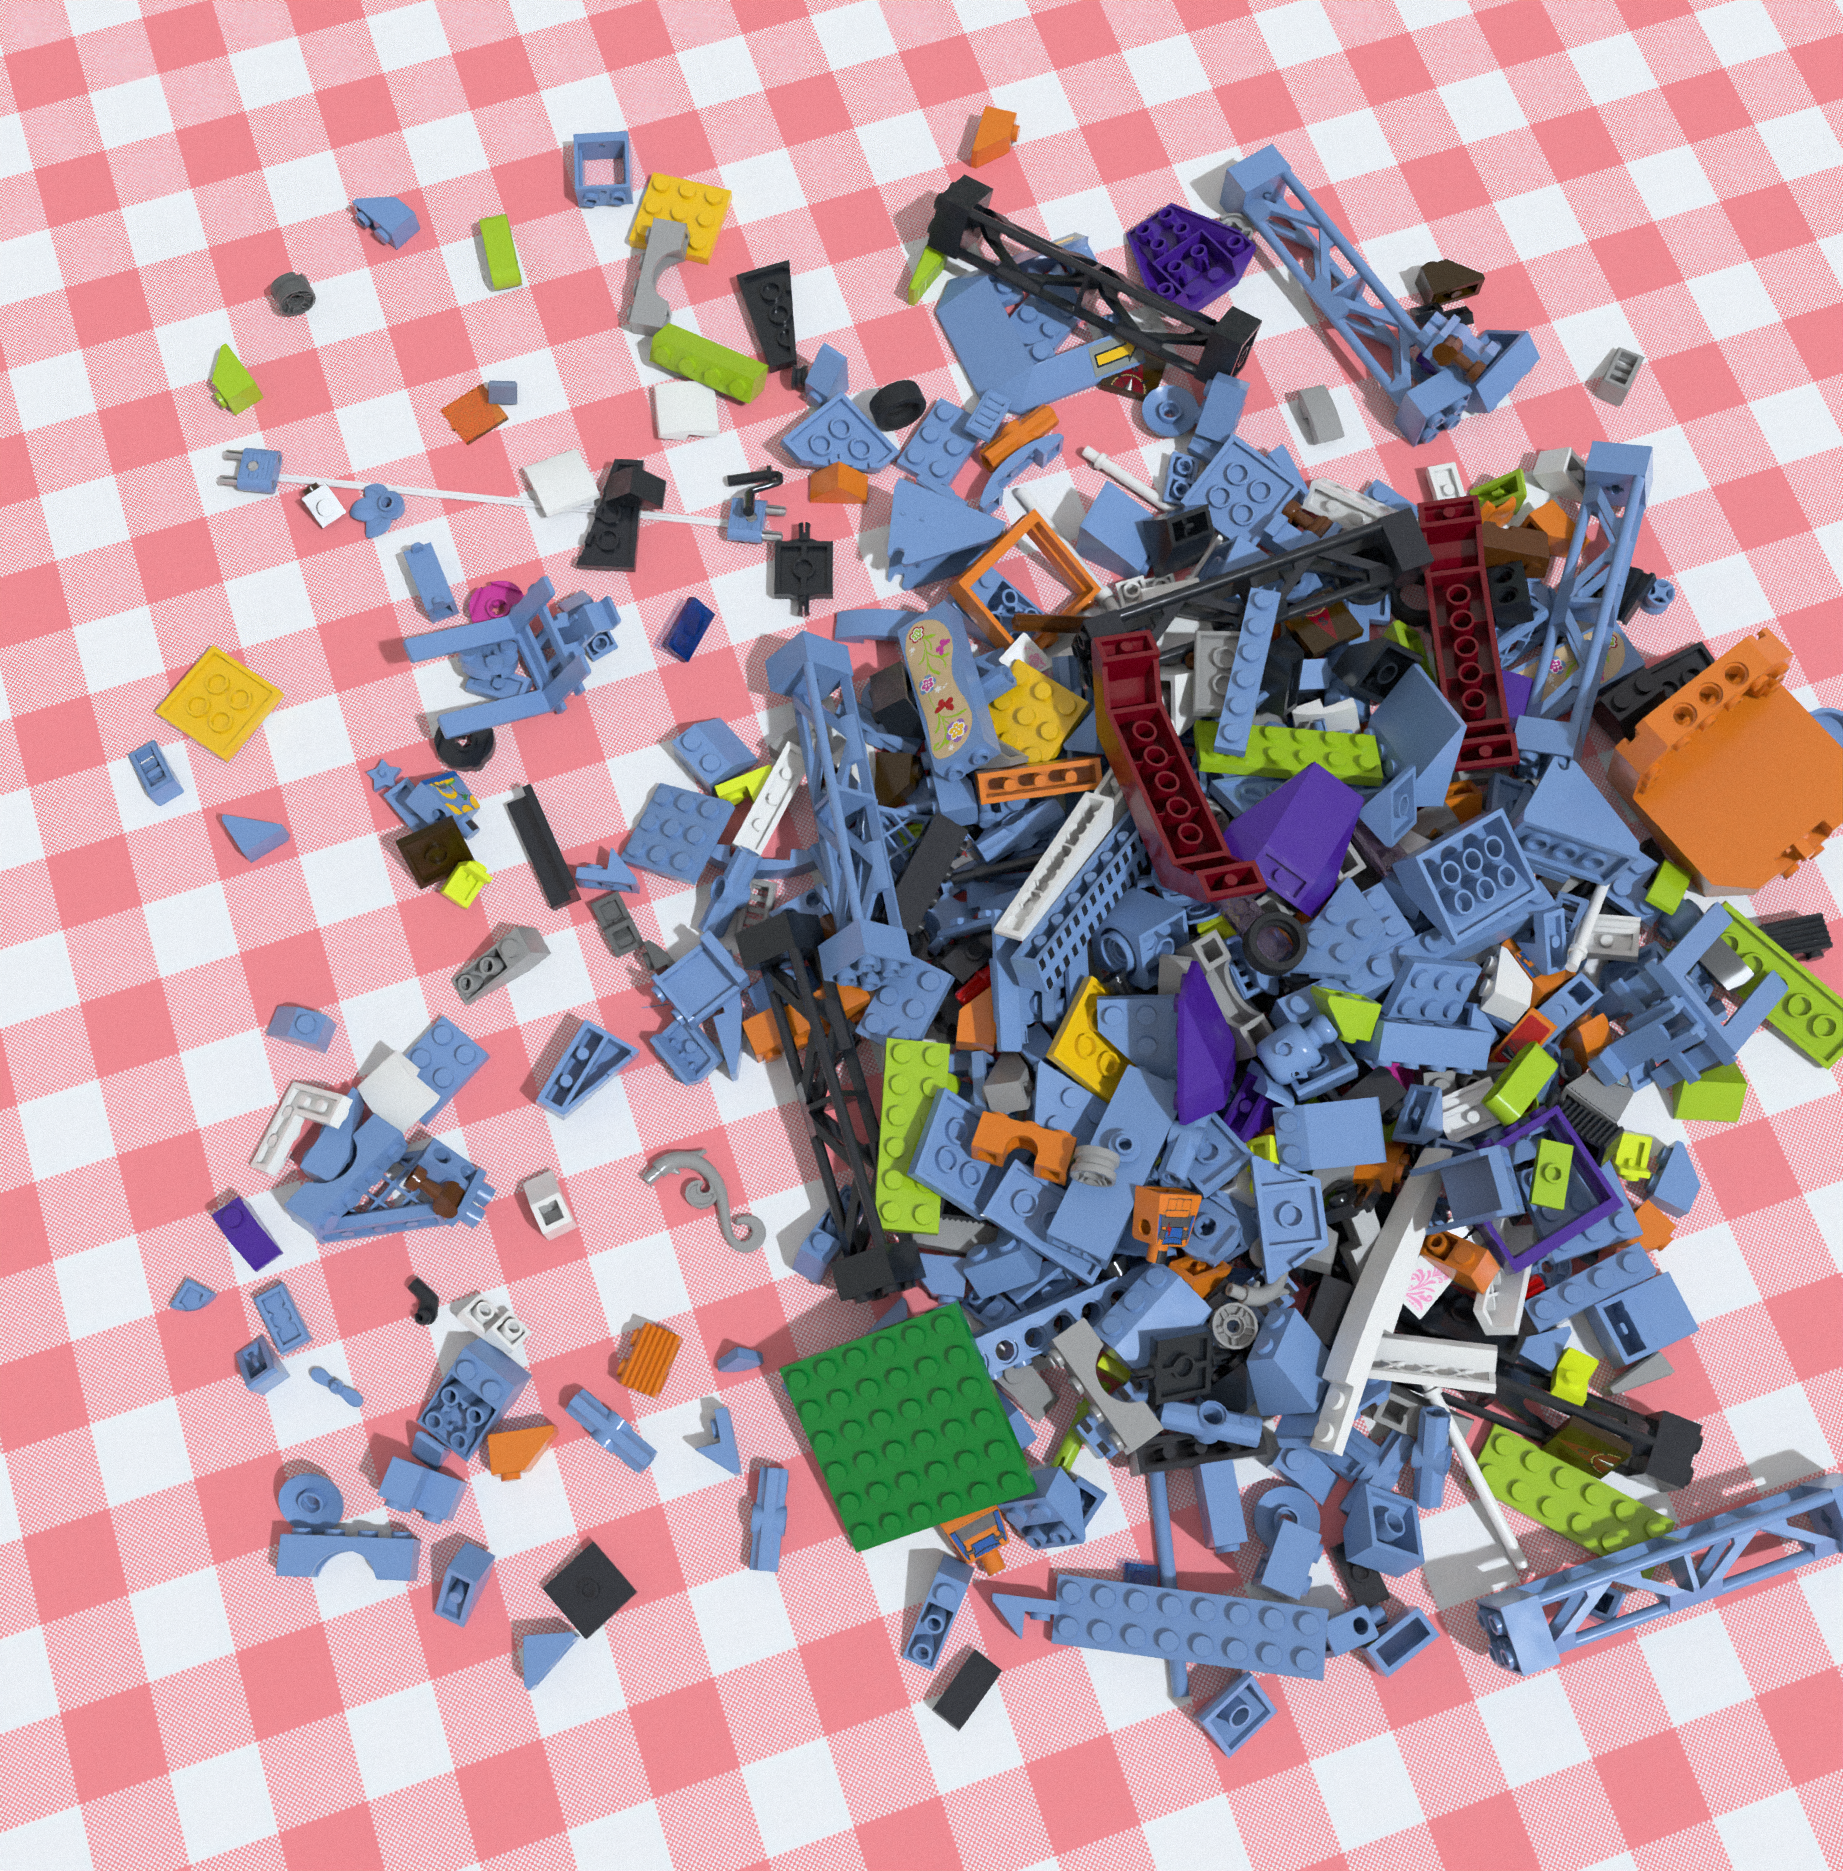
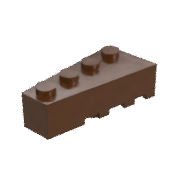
(1516, 544)

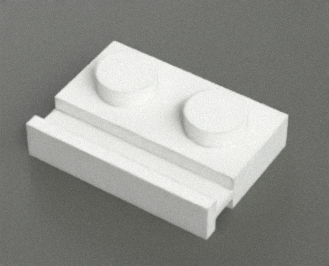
(1615, 938)
(1465, 1113)

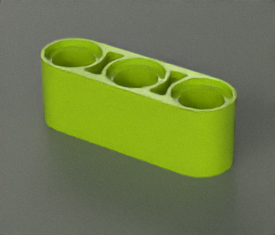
(500, 252)
(1519, 1083)

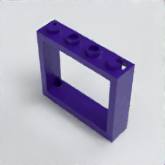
(1587, 1168)

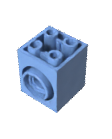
(1138, 934)

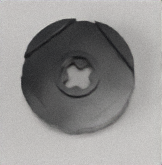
(469, 758)

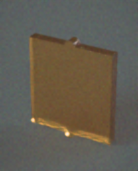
(473, 415)

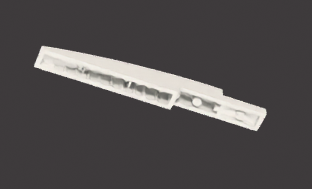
(1067, 854)
(1376, 1303)

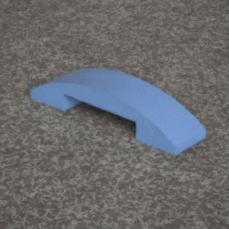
(1038, 451)
(872, 624)
(769, 869)

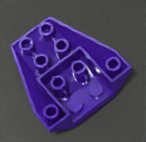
(1189, 256)
(1299, 836)
(1203, 1049)

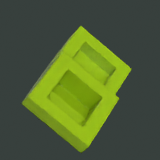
(1668, 887)

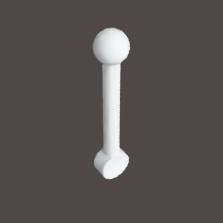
(1215, 542)

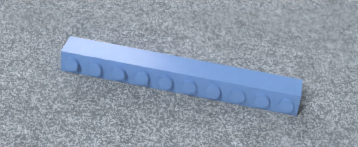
(1381, 970)

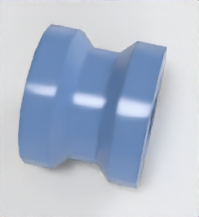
(1661, 590)

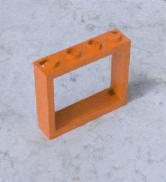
(1054, 551)

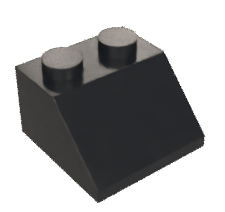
(1374, 666)
(895, 702)
(1628, 704)

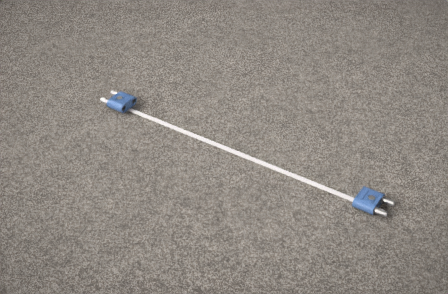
(261, 472)

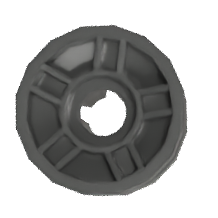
(293, 294)

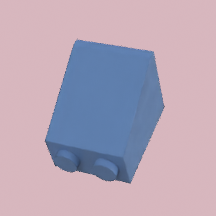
(1115, 534)
(1231, 556)
(1287, 1365)

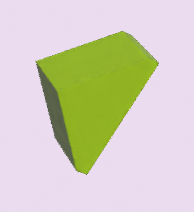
(1502, 489)

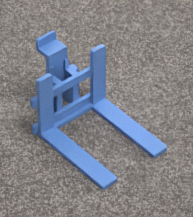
(553, 679)
(1006, 985)
(1648, 1035)

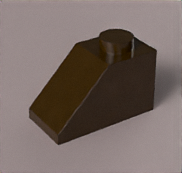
(1447, 282)
(896, 777)

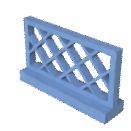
(861, 866)
(388, 1219)

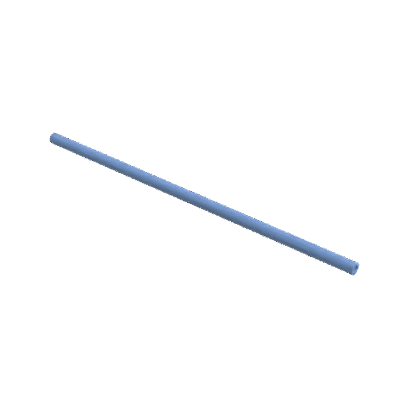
(1165, 1554)

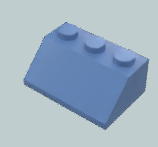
(1504, 370)
(1151, 1307)

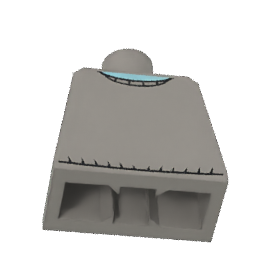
(1603, 1100)

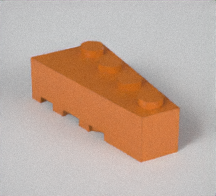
(764, 1034)

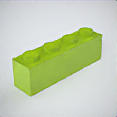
(708, 363)

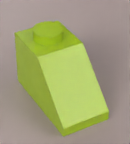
(234, 383)
(1348, 1012)

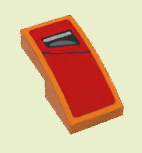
(1530, 1028)

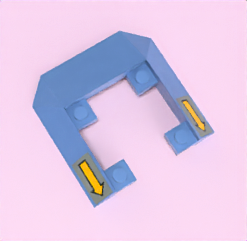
(996, 358)

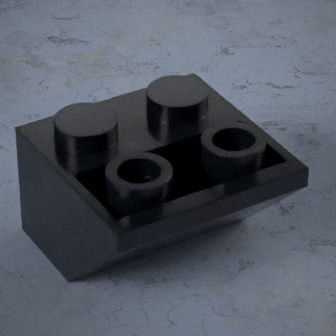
(1178, 538)
(1282, 676)
(1232, 1383)

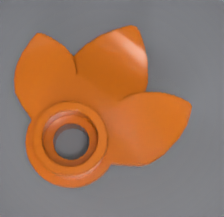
(1501, 514)

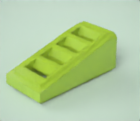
(928, 269)

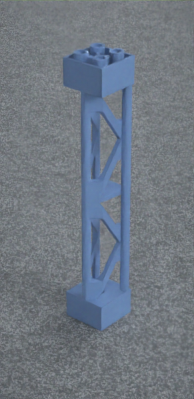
(1257, 191)
(1614, 477)
(861, 950)
(1526, 1642)

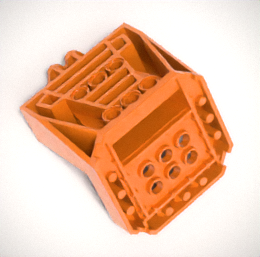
(1734, 773)

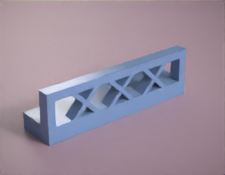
(1523, 633)

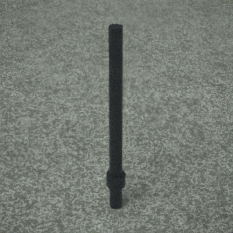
(982, 872)

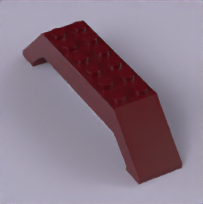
(1465, 631)
(1158, 776)

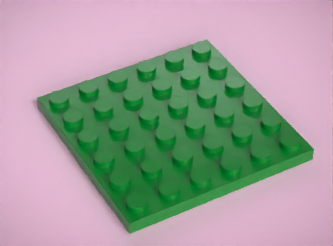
(908, 1427)

